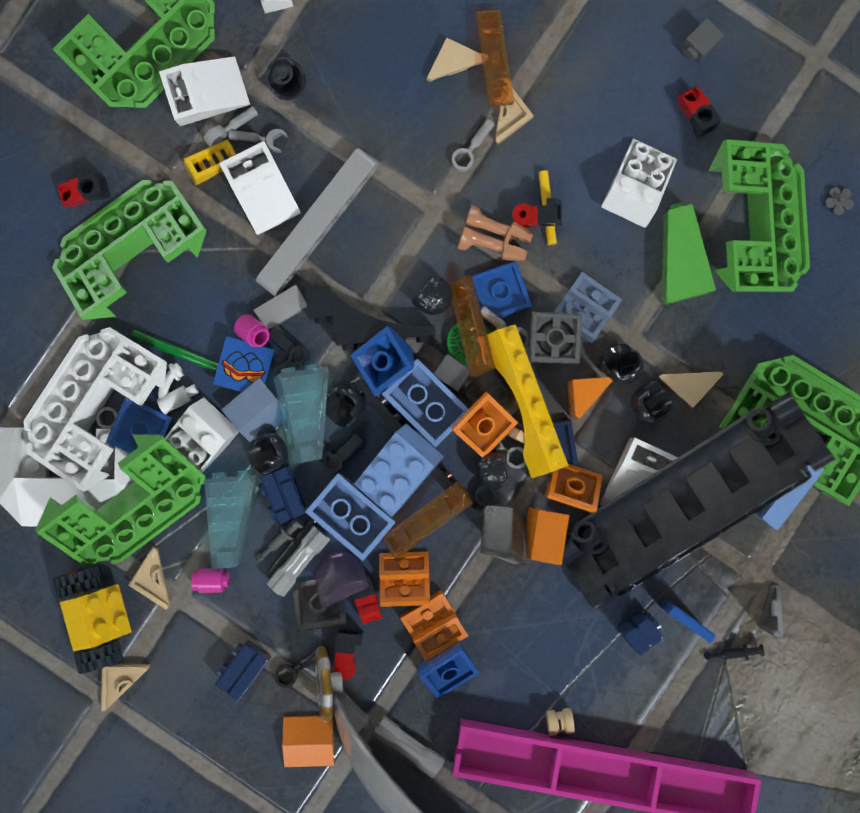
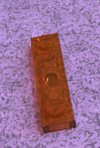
(494, 58)
(471, 327)
(427, 520)

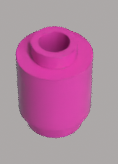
(251, 331)
(210, 580)

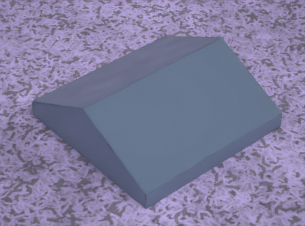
(254, 411)

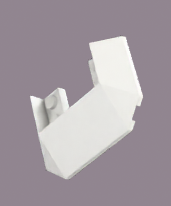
(76, 393)
(27, 484)

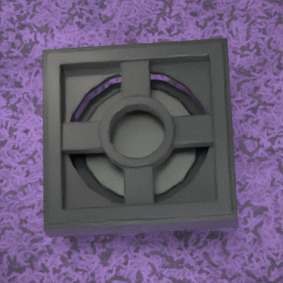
(554, 339)

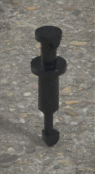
(743, 652)

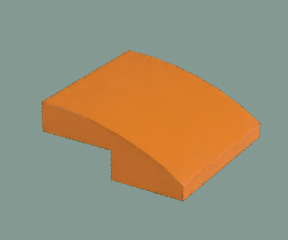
(404, 579)
(433, 626)

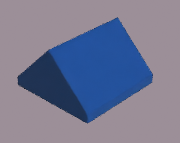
(384, 360)
(447, 670)

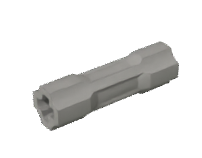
(286, 575)
(421, 756)

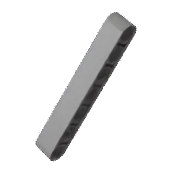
(317, 222)

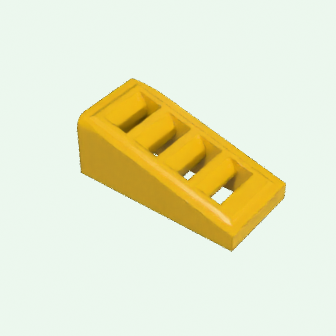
(197, 158)

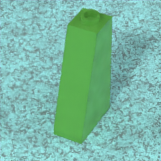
(684, 258)

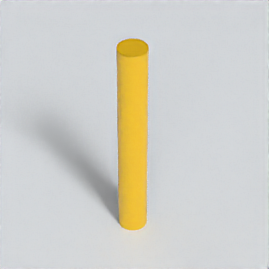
(546, 193)

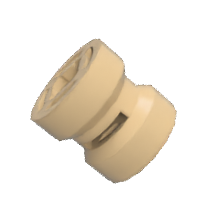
(565, 719)

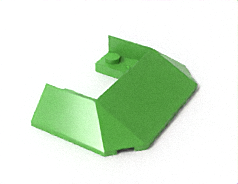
(133, 75)
(776, 212)
(119, 233)
(827, 406)
(162, 492)

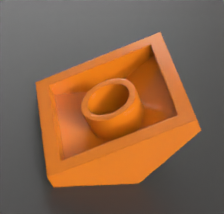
(546, 535)
(307, 741)

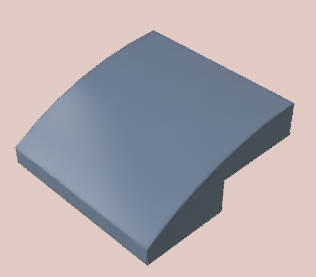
(591, 301)

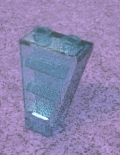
(303, 410)
(229, 515)

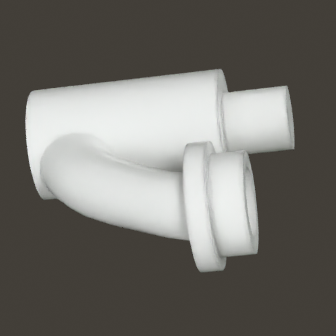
(178, 397)

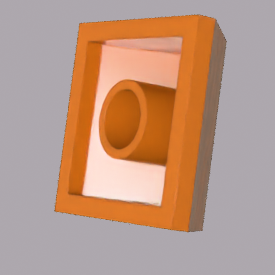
(583, 394)
(484, 425)
(575, 487)

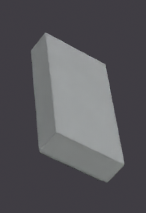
(281, 307)

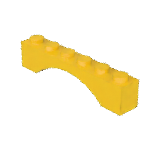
(541, 444)

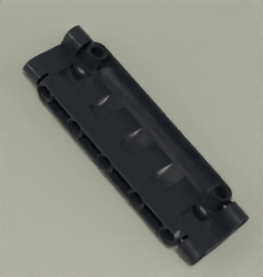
(694, 500)

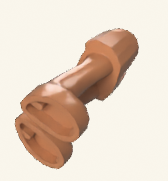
(515, 231)

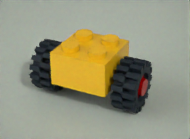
(92, 618)

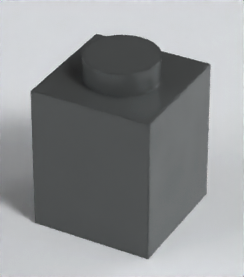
(702, 41)
(453, 374)

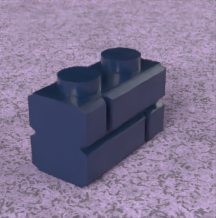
(283, 495)
(641, 632)
(243, 669)

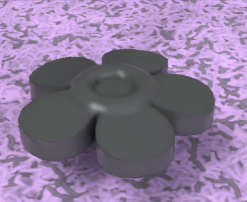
(839, 200)

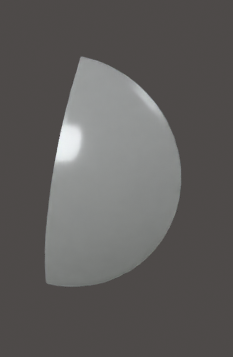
(376, 781)

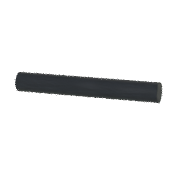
(291, 547)

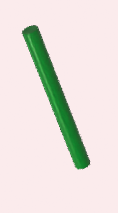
(174, 350)

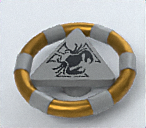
(326, 683)

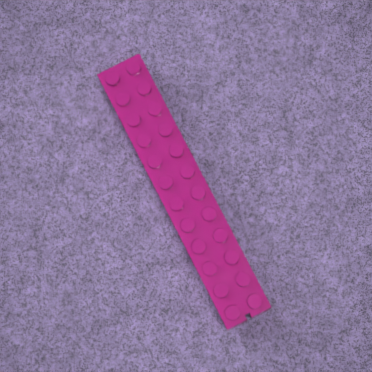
(600, 772)

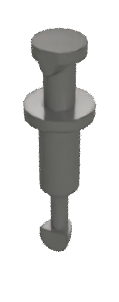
(286, 534)

